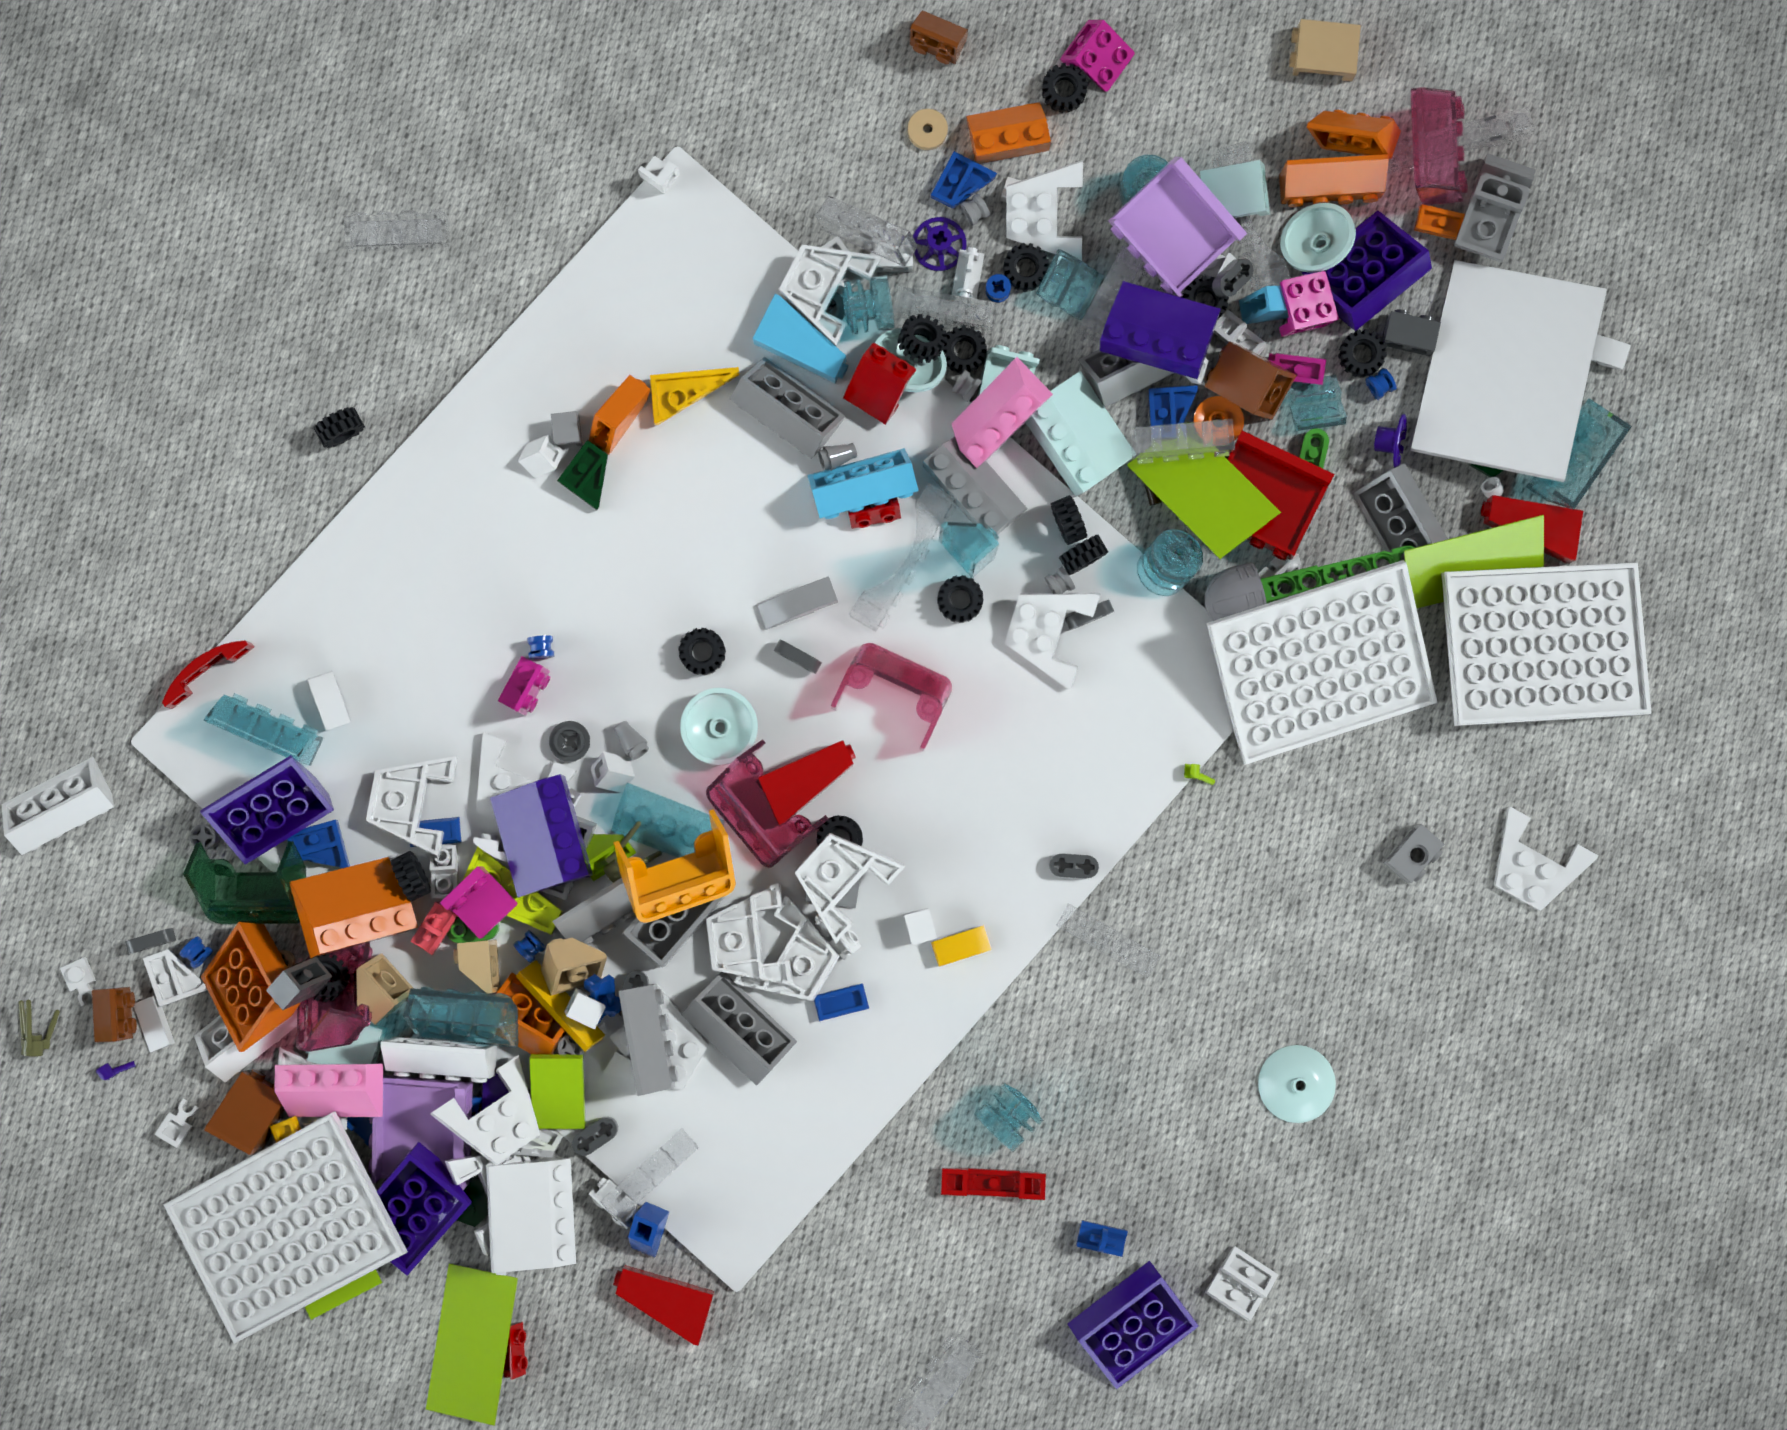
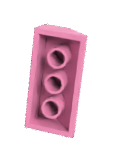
(999, 412)
(327, 1088)

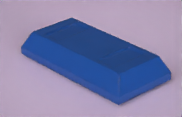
(449, 826)
(841, 1002)

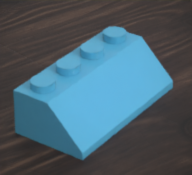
(863, 483)

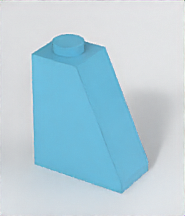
(1263, 305)

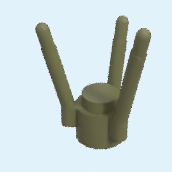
(612, 868)
(32, 1043)

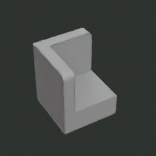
(566, 428)

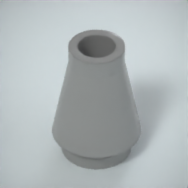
(836, 455)
(631, 741)

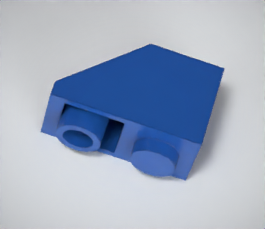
(648, 1229)

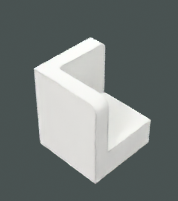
(659, 173)
(541, 456)
(612, 772)
(920, 926)
(584, 1009)

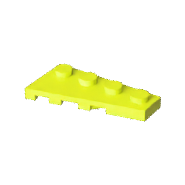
(531, 909)

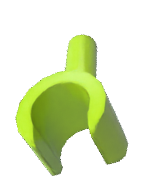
(1192, 771)

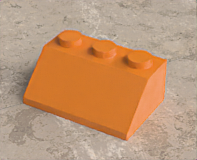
(1008, 133)
(1355, 133)
(536, 1027)

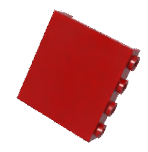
(1288, 484)

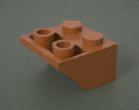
(937, 37)
(113, 1014)

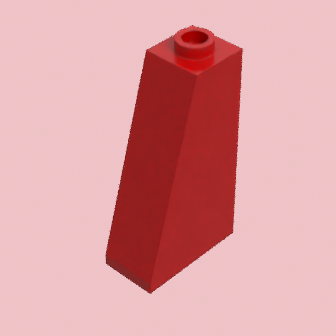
(1561, 524)
(803, 780)
(667, 1300)

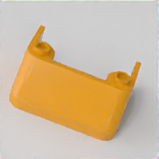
(681, 881)

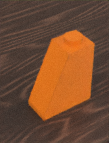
(618, 414)

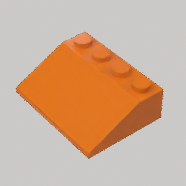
(351, 907)
(239, 983)

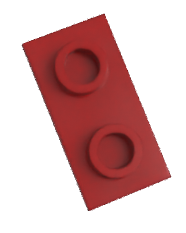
(881, 513)
(515, 1360)

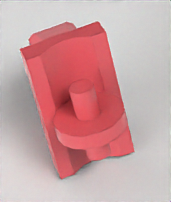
(434, 928)

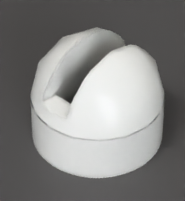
(1488, 487)

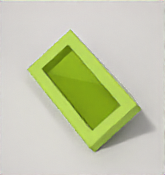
(600, 848)

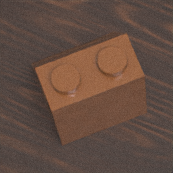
(1250, 380)
(247, 1113)

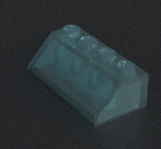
(1594, 443)
(969, 544)
(265, 729)
(664, 822)
(462, 1017)

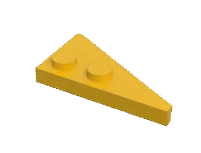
(679, 390)

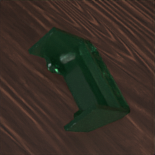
(245, 896)

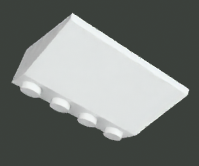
(531, 1215)

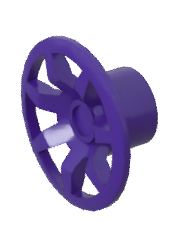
(939, 242)
(1389, 439)

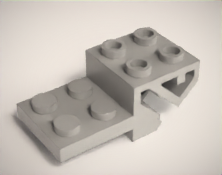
(1494, 207)

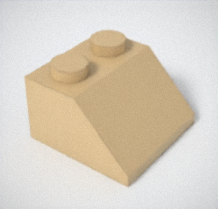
(479, 963)
(569, 964)
(381, 987)

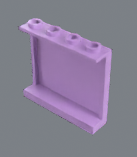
(1175, 226)
(408, 1121)

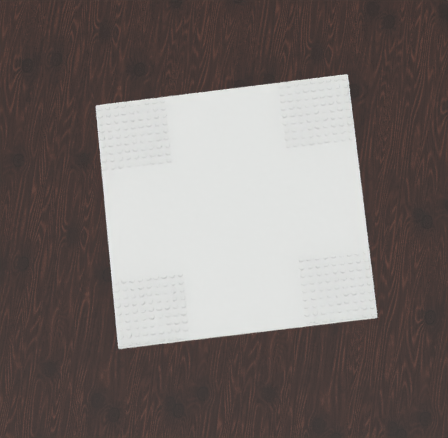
(464, 555)

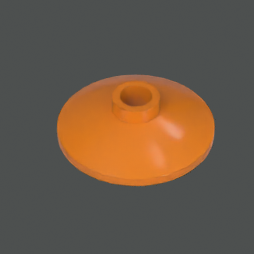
(1220, 408)

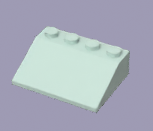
(1079, 435)

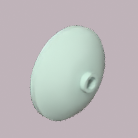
(1314, 227)
(927, 374)
(707, 711)
(1279, 1079)

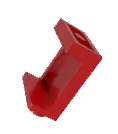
(879, 383)

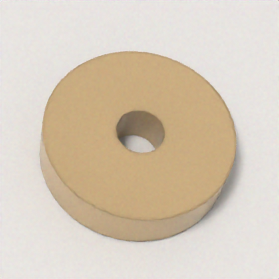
(930, 118)

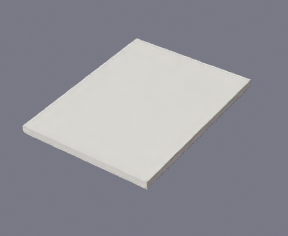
(1509, 370)
(1546, 643)
(1322, 662)
(285, 1227)

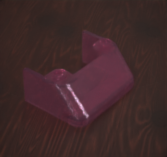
(878, 661)
(746, 810)

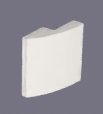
(1247, 1273)

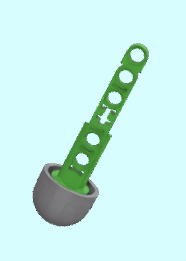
(1242, 589)

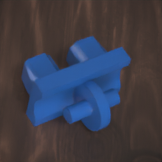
(604, 992)
(1101, 1238)

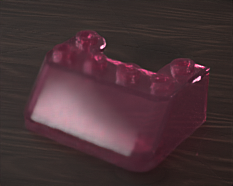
(1436, 145)
(340, 1021)

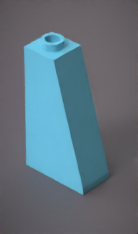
(798, 341)

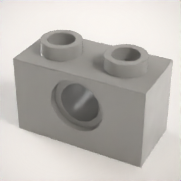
(1400, 860)

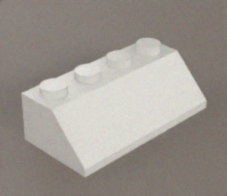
(56, 806)
(221, 1053)
(439, 1058)

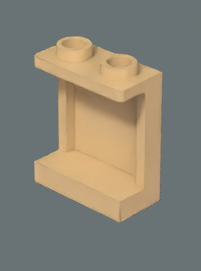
(1325, 48)

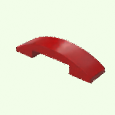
(179, 691)
(993, 1183)

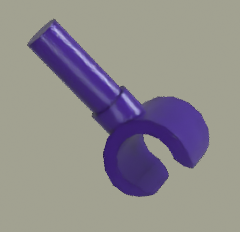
(106, 1072)

